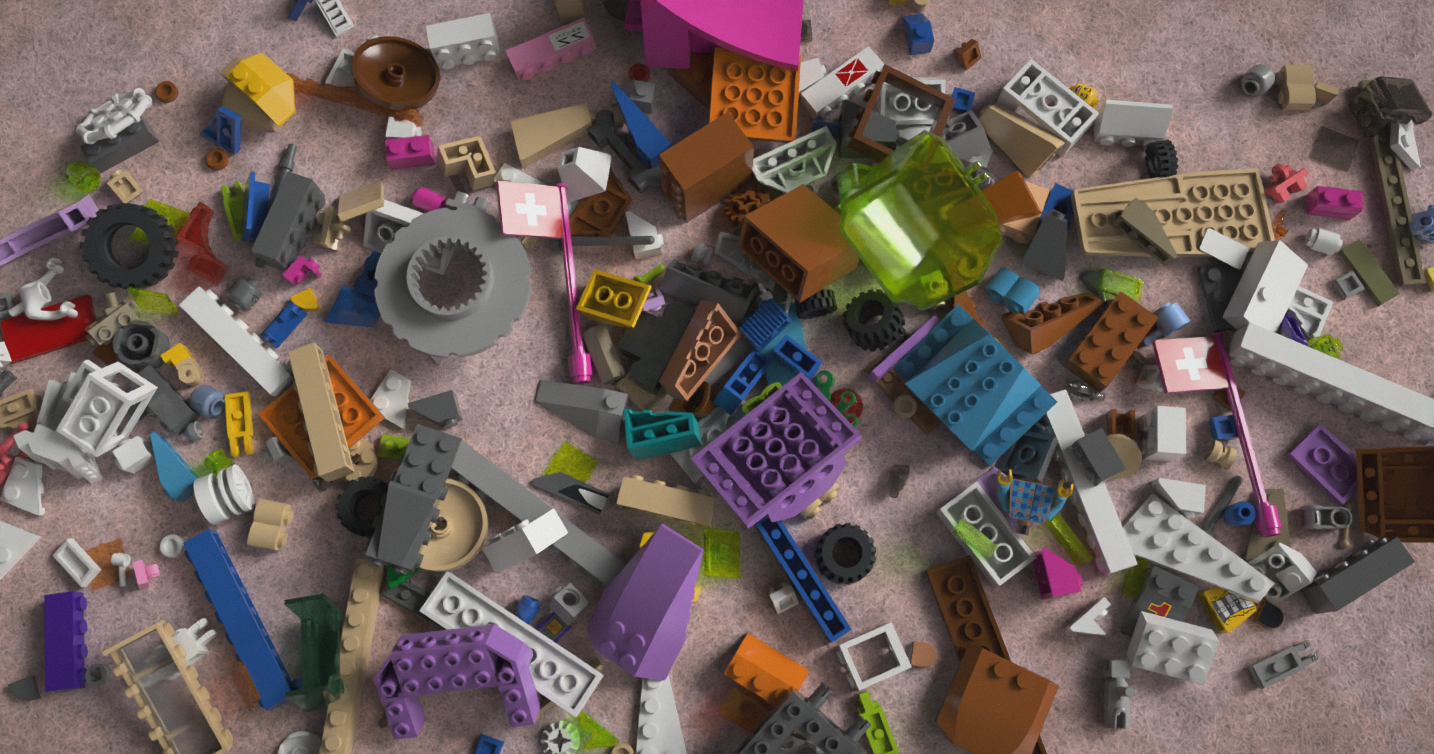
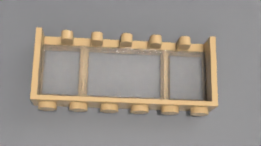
(169, 693)

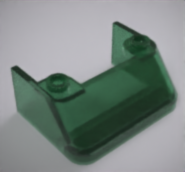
(319, 652)

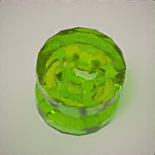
(217, 460)

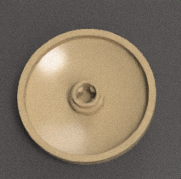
(458, 531)

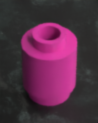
(427, 199)

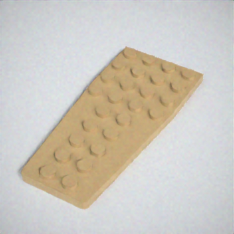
(1185, 207)

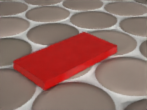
(31, 337)

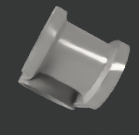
(1321, 518)

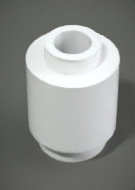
(1323, 241)

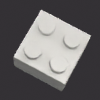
(1163, 433)

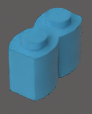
(1012, 290)

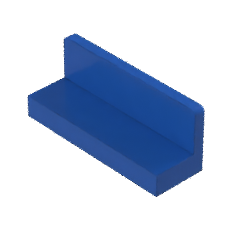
(255, 208)

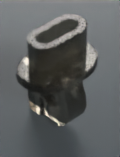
(897, 479)

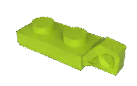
(879, 734)

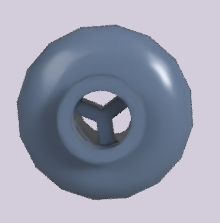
(207, 401)

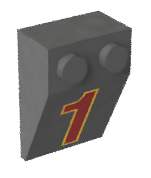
(1160, 595)

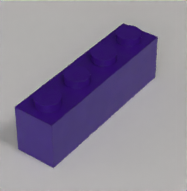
(65, 641)

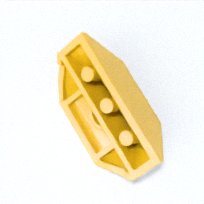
(263, 85)

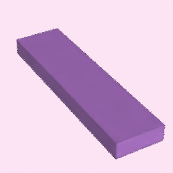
(902, 350)

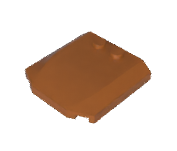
(1396, 492)
(995, 705)

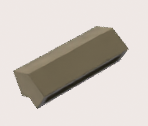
(603, 354)

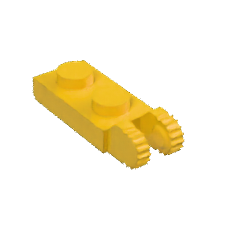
(239, 422)

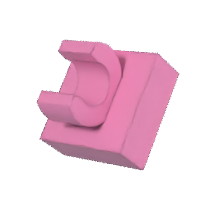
(144, 573)

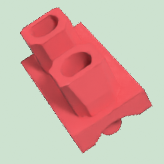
(1284, 179)

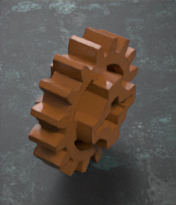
(743, 204)

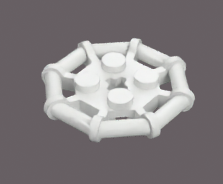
(114, 116)

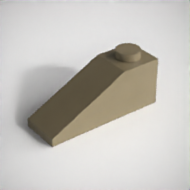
(1144, 229)

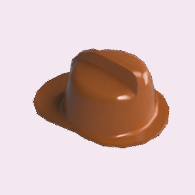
(699, 403)

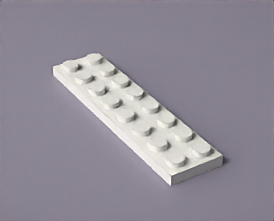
(554, 669)

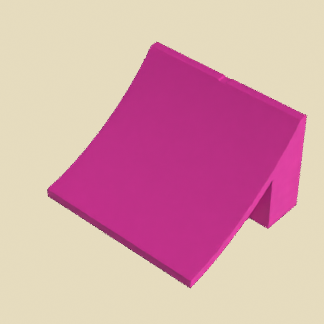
(753, 28)

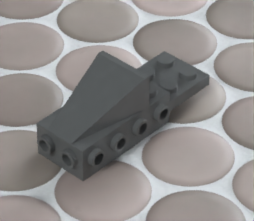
(412, 501)

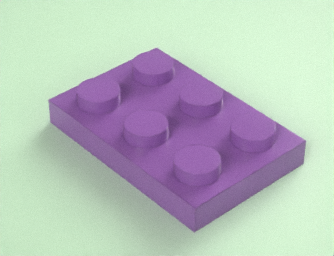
(1327, 463)

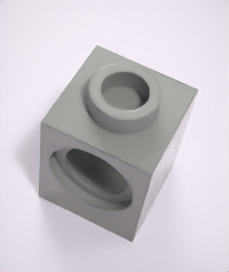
(567, 613)

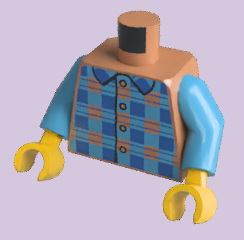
(1030, 501)

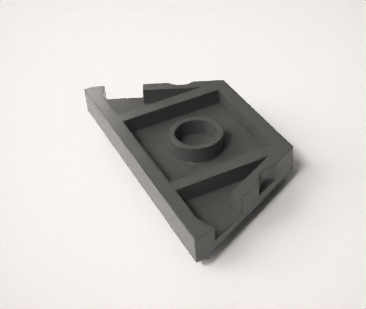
(1030, 455)

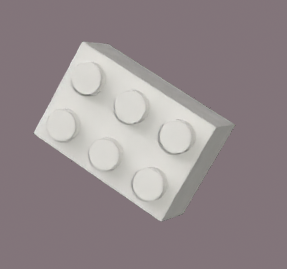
(463, 41)
(1172, 647)

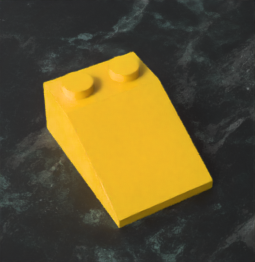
(613, 299)

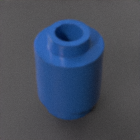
(1239, 514)

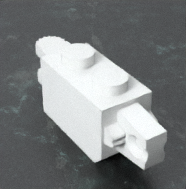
(193, 645)

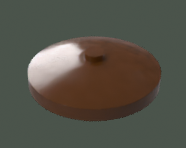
(395, 73)

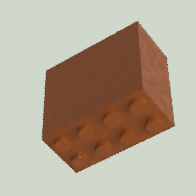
(706, 167)
(798, 243)

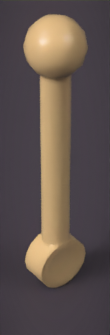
(1344, 543)

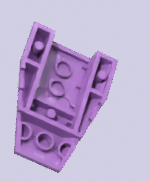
(648, 606)

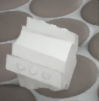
(58, 452)

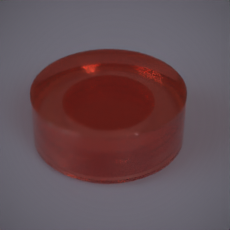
(639, 72)

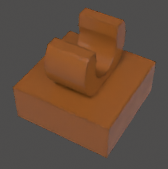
(968, 54)

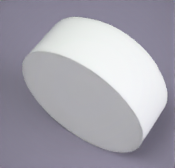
(172, 546)

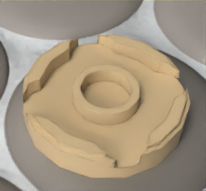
(1128, 452)

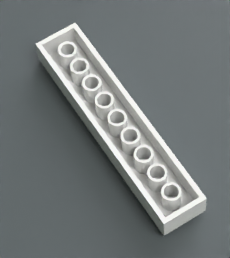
(1333, 382)

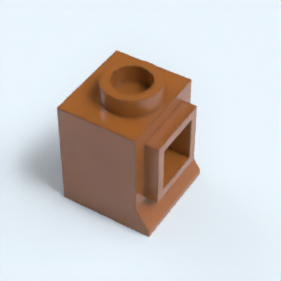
(1126, 419)

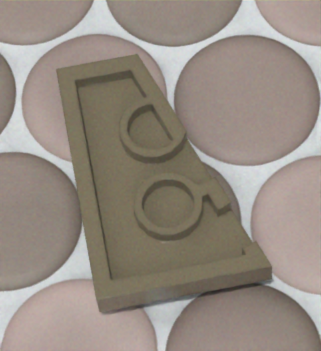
(1258, 545)

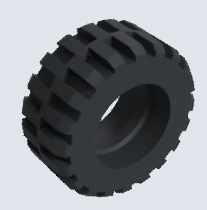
(99, 252)

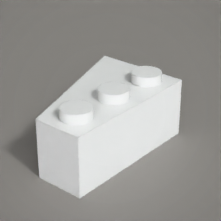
(524, 541)

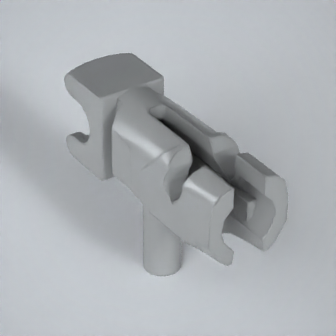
(1116, 693)

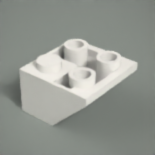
(584, 172)
(1286, 569)

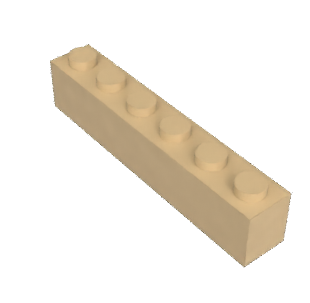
(320, 413)

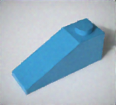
(172, 469)

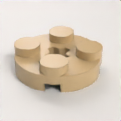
(367, 460)

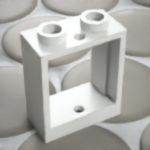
(895, 647)

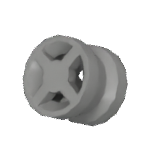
(703, 254)

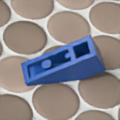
(742, 381)

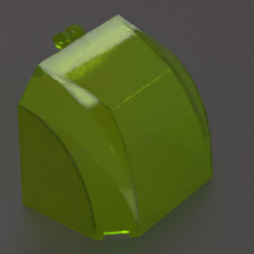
(922, 223)

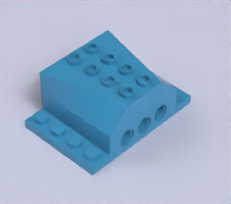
(974, 385)

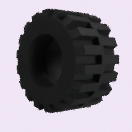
(878, 334)
(349, 502)
(859, 539)

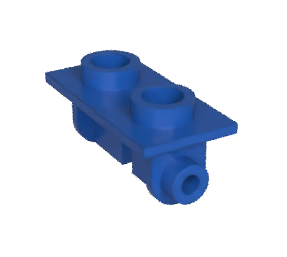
(283, 324)

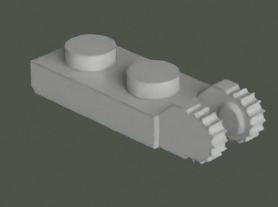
(1281, 665)

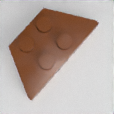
(601, 212)

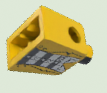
(1225, 608)

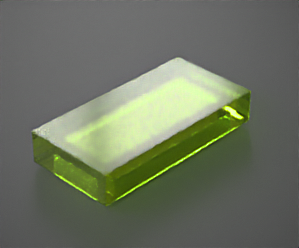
(1114, 282)

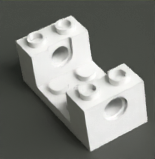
(1067, 119)

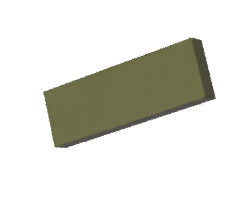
(1369, 272)

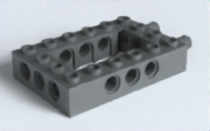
(804, 714)

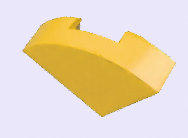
(306, 300)

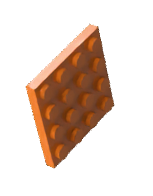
(755, 95)
(355, 410)

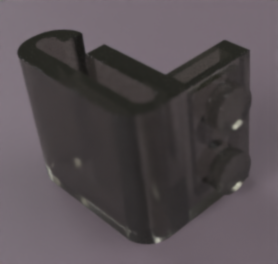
(1389, 101)

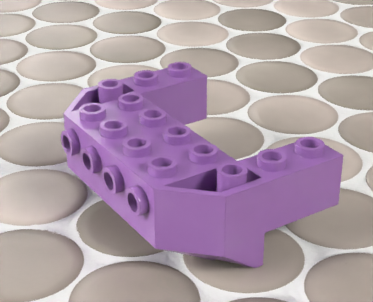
(455, 662)

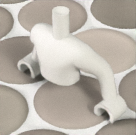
(36, 295)

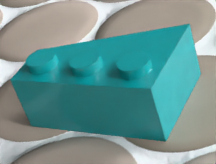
(660, 433)

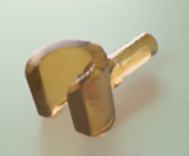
(1278, 230)

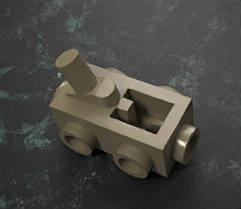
(114, 318)

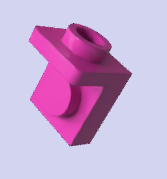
(299, 270)

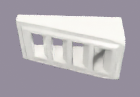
(326, 5)

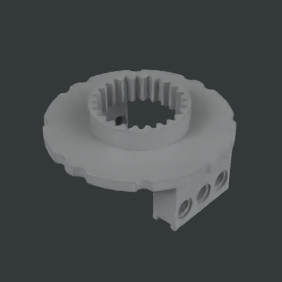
(472, 326)

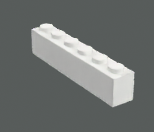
(238, 342)

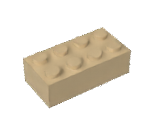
(666, 503)

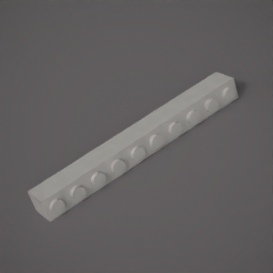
(524, 505)

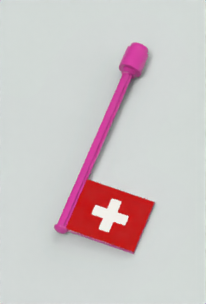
(543, 213)
(1205, 366)

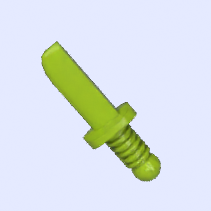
(652, 274)

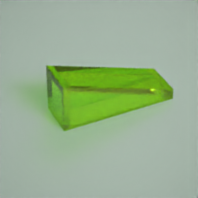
(974, 538)
(1134, 579)

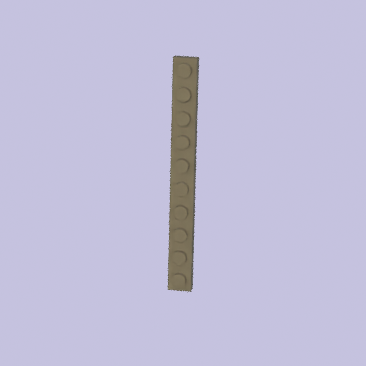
(1396, 207)

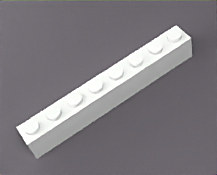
(1092, 501)

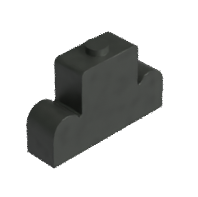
(653, 343)

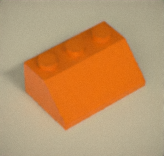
(764, 670)

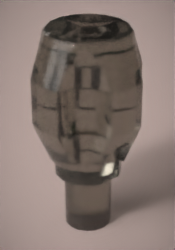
(1082, 392)

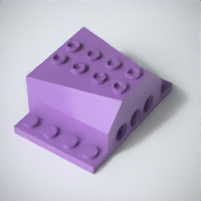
(779, 454)

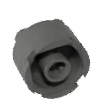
(140, 345)

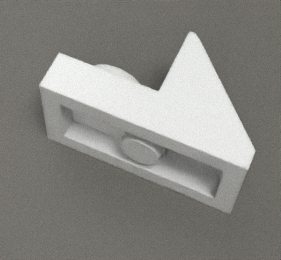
(1085, 621)

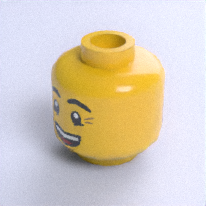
(1086, 93)

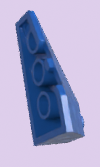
(644, 134)

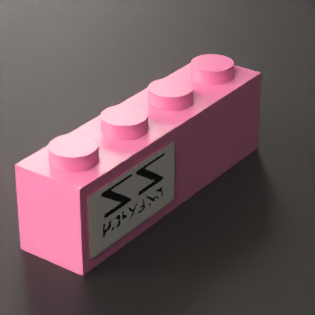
(551, 49)

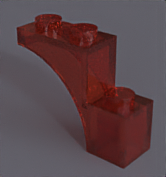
(195, 236)

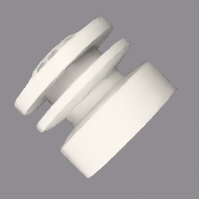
(223, 494)

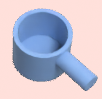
(1169, 319)

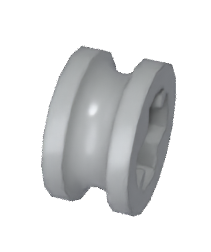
(91, 678)

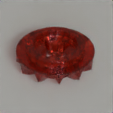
(856, 408)

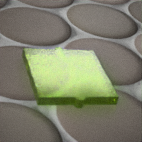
(153, 301)
(572, 462)

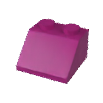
(1055, 575)

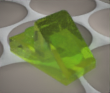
(601, 736)

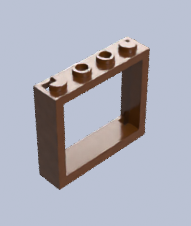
(907, 84)

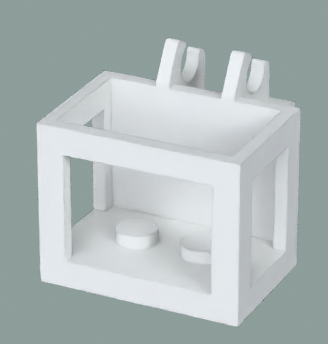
(100, 407)

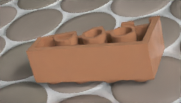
(699, 350)

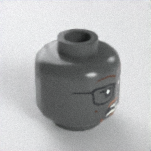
(244, 294)

